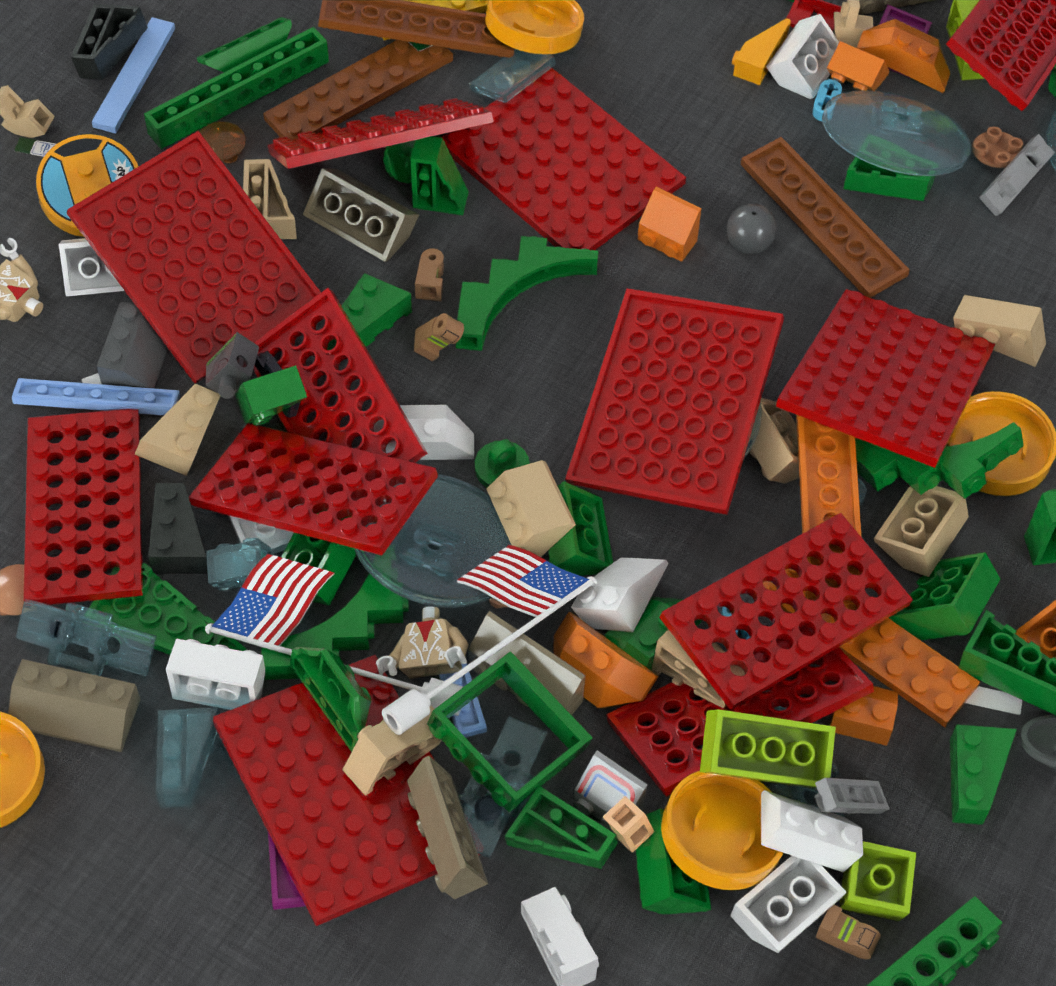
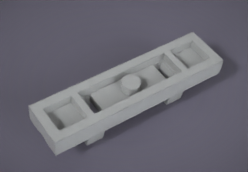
(1016, 175)
(850, 796)

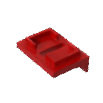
(805, 8)

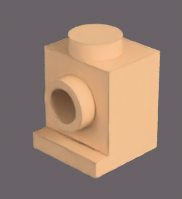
(629, 824)

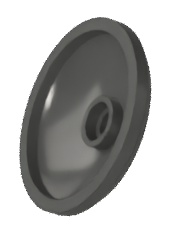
(1039, 739)

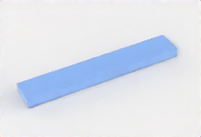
(133, 75)
(93, 396)

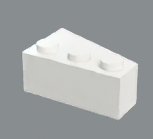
(560, 939)

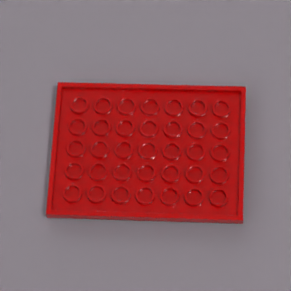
(378, 133)
(563, 163)
(193, 253)
(887, 377)
(676, 400)
(328, 833)

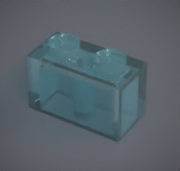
(232, 564)

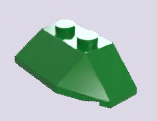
(247, 46)
(643, 640)
(334, 690)

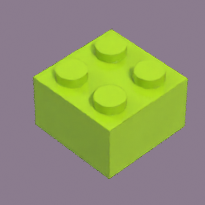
(880, 882)

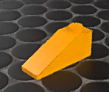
(758, 51)

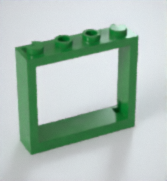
(539, 701)

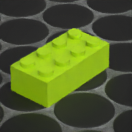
(766, 748)

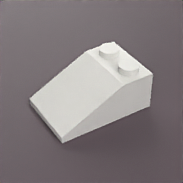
(620, 594)

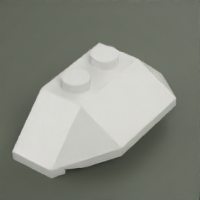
(439, 431)

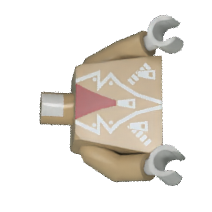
(17, 286)
(427, 648)

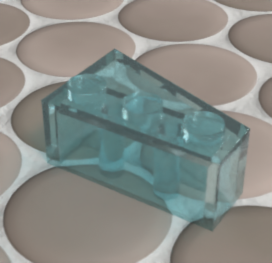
(183, 748)

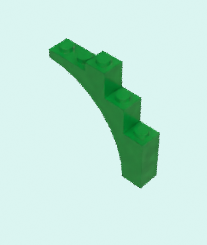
(509, 278)
(959, 466)
(344, 631)

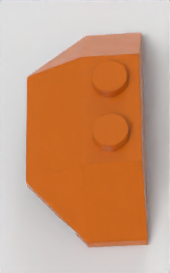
(908, 52)
(609, 672)

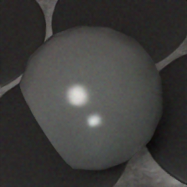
(751, 228)

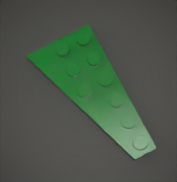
(162, 613)

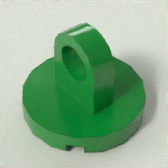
(398, 161)
(497, 458)

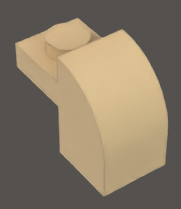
(849, 24)
(23, 118)

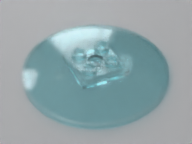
(896, 132)
(464, 529)

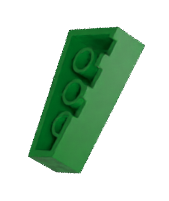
(1010, 664)

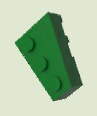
(436, 178)
(875, 180)
(374, 307)
(269, 395)
(976, 769)
(560, 831)

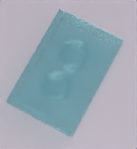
(512, 75)

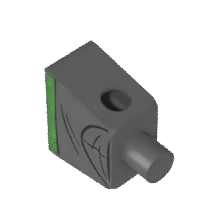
(223, 370)

